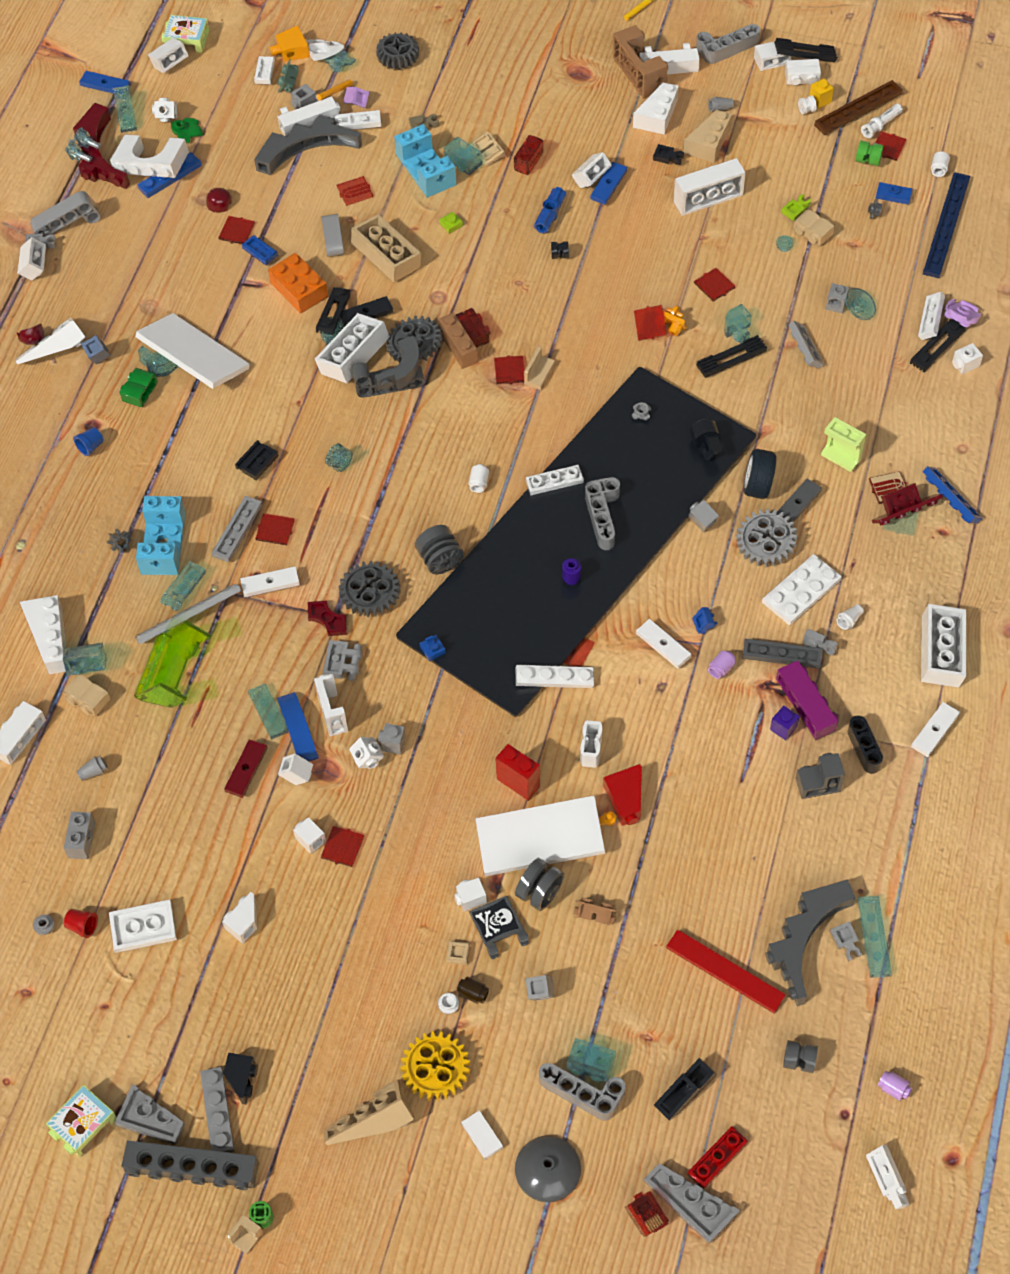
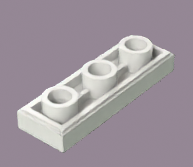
(554, 480)
(269, 581)
(663, 643)
(941, 722)

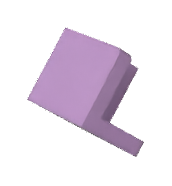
(356, 96)

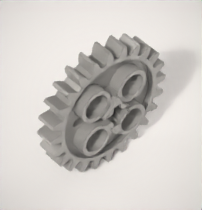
(757, 550)

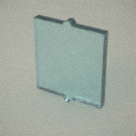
(903, 525)

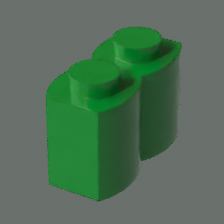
(138, 387)

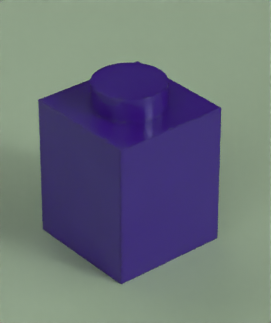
(784, 722)

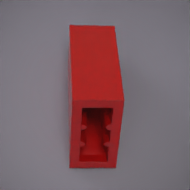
(625, 793)

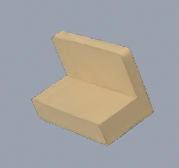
(538, 370)

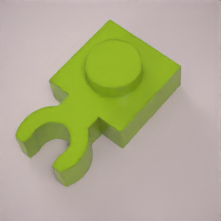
(796, 208)

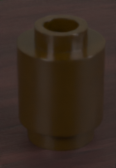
(473, 990)

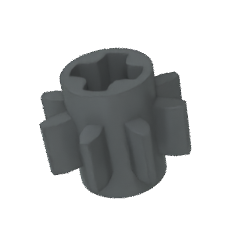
(115, 537)

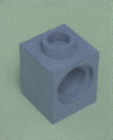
(96, 349)

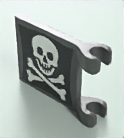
(496, 922)

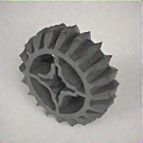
(397, 50)

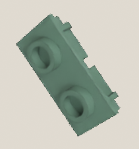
(289, 71)

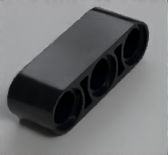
(863, 752)

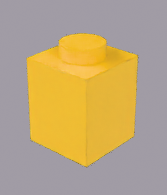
(822, 92)

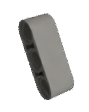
(332, 235)

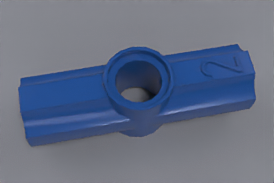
(550, 210)

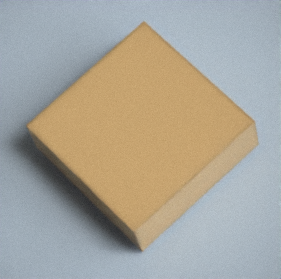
(457, 953)

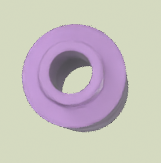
(721, 664)
(895, 1085)

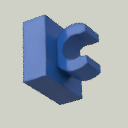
(704, 620)
(432, 647)

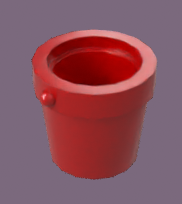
(81, 922)

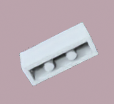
(19, 731)

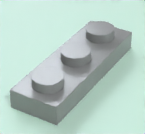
(806, 345)

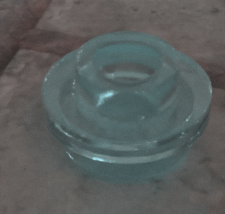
(784, 243)

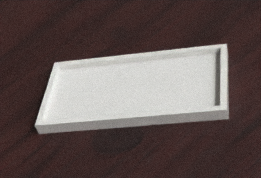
(192, 350)
(547, 831)

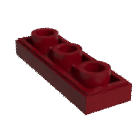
(249, 759)

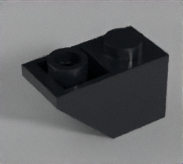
(239, 1074)

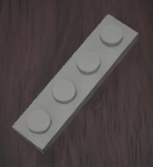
(237, 529)
(217, 1110)

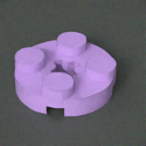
(962, 312)

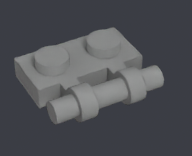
(336, 659)

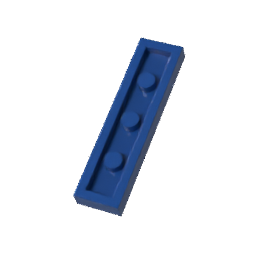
(155, 184)
(956, 500)

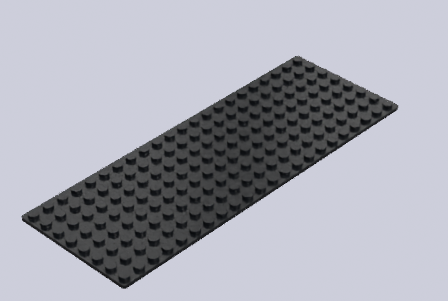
(509, 592)

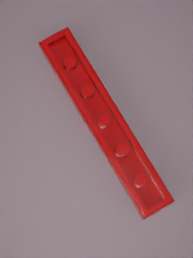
(725, 971)

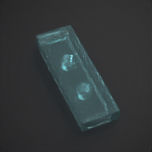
(268, 711)

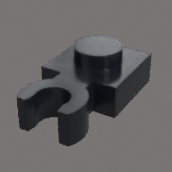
(666, 154)

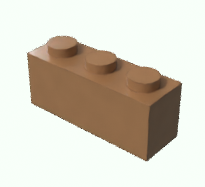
(458, 341)

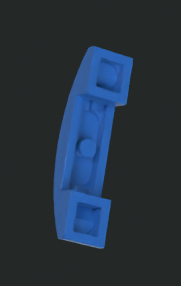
(297, 726)

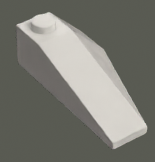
(63, 338)

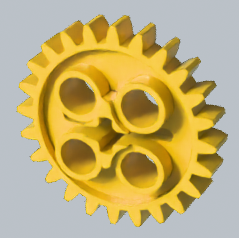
(431, 1084)

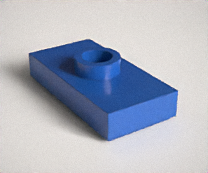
(893, 193)
(259, 250)

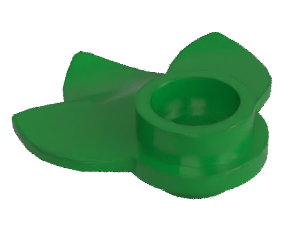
(186, 129)

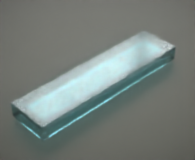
(874, 937)

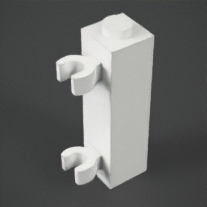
(678, 61)
(307, 114)

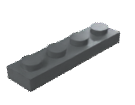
(781, 653)

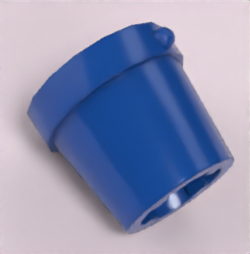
(88, 441)

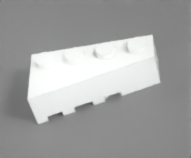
(47, 627)

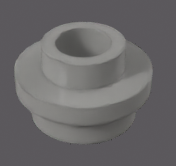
(43, 930)

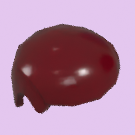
(218, 200)
(31, 335)

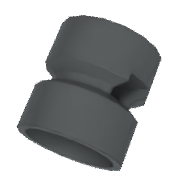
(800, 1056)

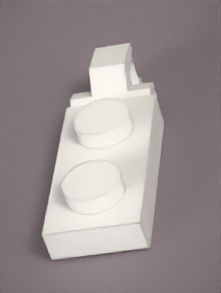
(888, 1176)

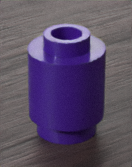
(571, 571)

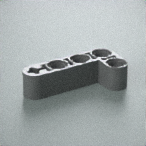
(366, 385)

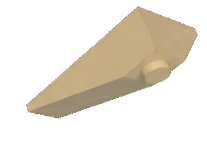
(382, 1114)

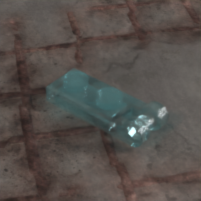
(183, 585)

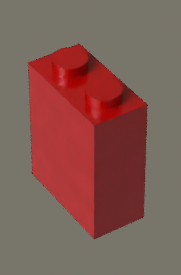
(518, 772)

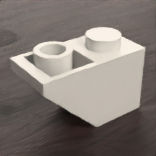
(243, 919)

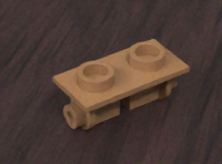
(587, 908)

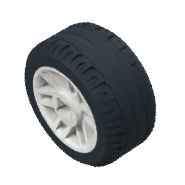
(760, 473)

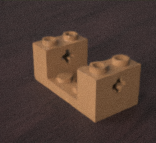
(644, 75)

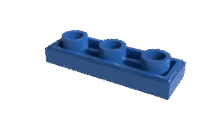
(102, 82)
(608, 183)

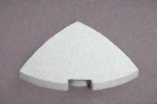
(322, 49)

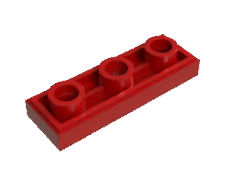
(708, 1166)

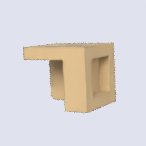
(245, 1234)

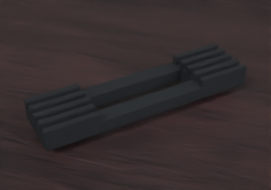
(786, 47)
(327, 324)
(753, 346)
(923, 359)

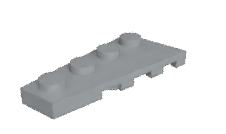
(699, 1209)

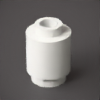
(940, 164)
(478, 478)

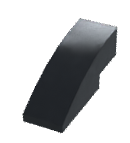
(685, 1089)

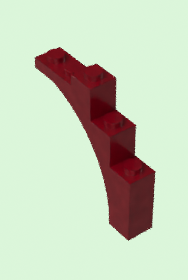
(95, 122)

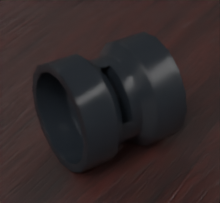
(559, 250)

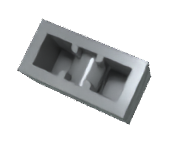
(79, 835)

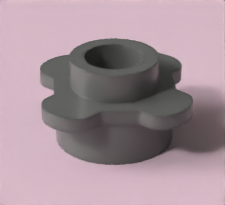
(874, 209)

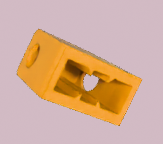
(290, 45)

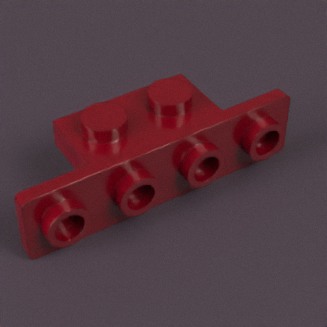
(902, 501)

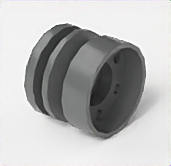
(439, 549)

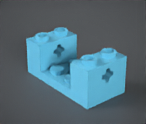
(422, 162)
(163, 520)

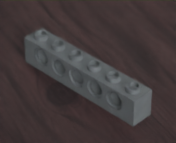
(136, 1152)

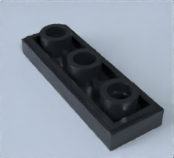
(371, 309)

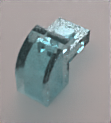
(736, 323)
(156, 362)

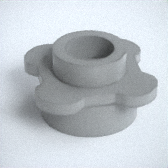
(641, 407)

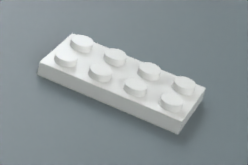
(801, 589)

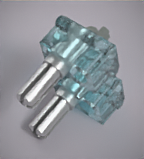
(83, 139)

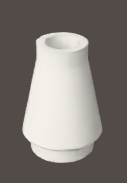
(849, 617)

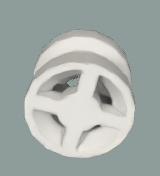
(807, 104)

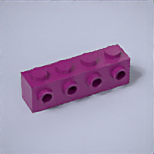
(807, 700)

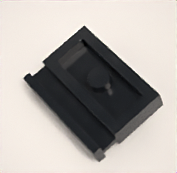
(256, 460)

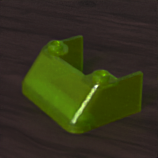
(167, 663)

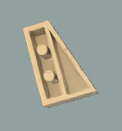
(708, 137)

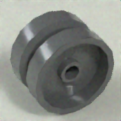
(539, 884)

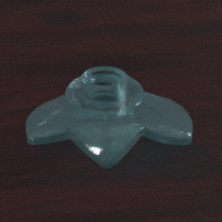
(339, 61)

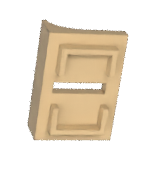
(492, 153)

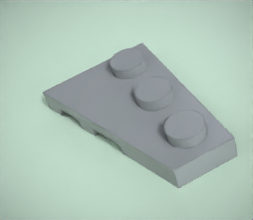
(148, 1118)

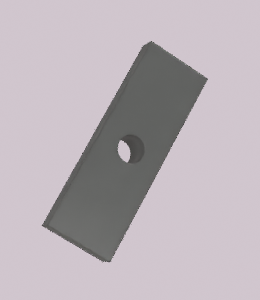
(800, 500)

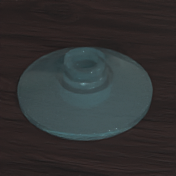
(860, 304)

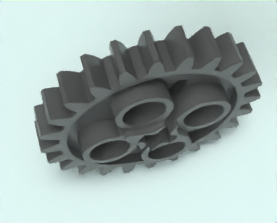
(425, 332)
(369, 589)

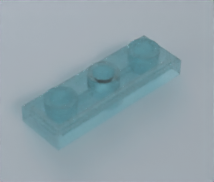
(124, 109)

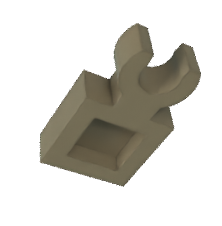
(430, 121)

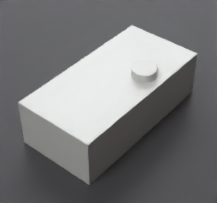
(709, 186)
(352, 345)
(943, 645)

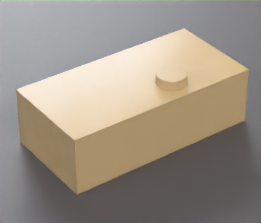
(386, 248)

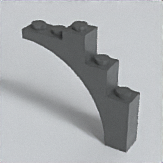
(301, 138)
(815, 907)

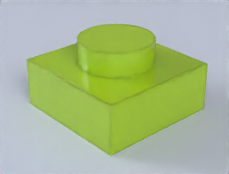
(451, 222)

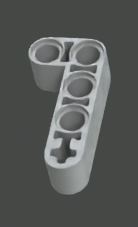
(718, 49)
(64, 213)
(597, 495)
(579, 1088)

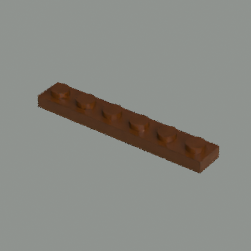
(858, 107)

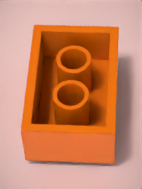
(298, 283)

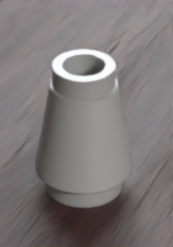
(720, 104)
(92, 768)

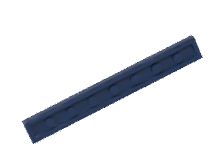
(946, 225)

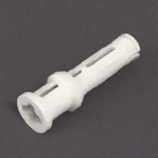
(876, 124)

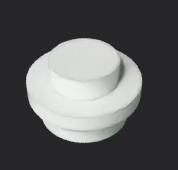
(448, 1003)

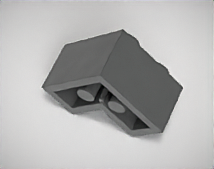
(821, 779)

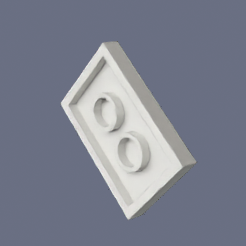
(142, 926)

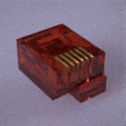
(646, 1213)

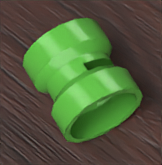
(261, 1214)

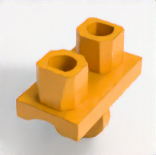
(674, 318)

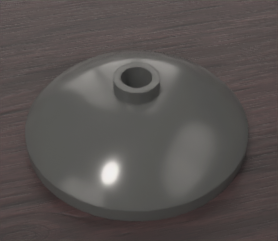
(547, 1183)

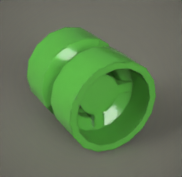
(869, 153)

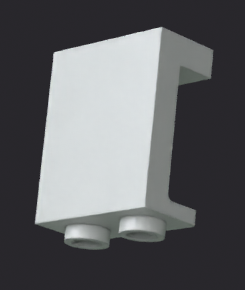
(335, 718)

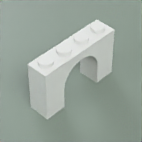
(164, 164)

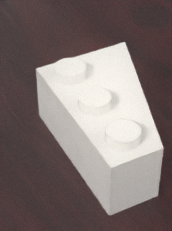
(657, 109)

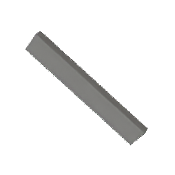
(187, 613)

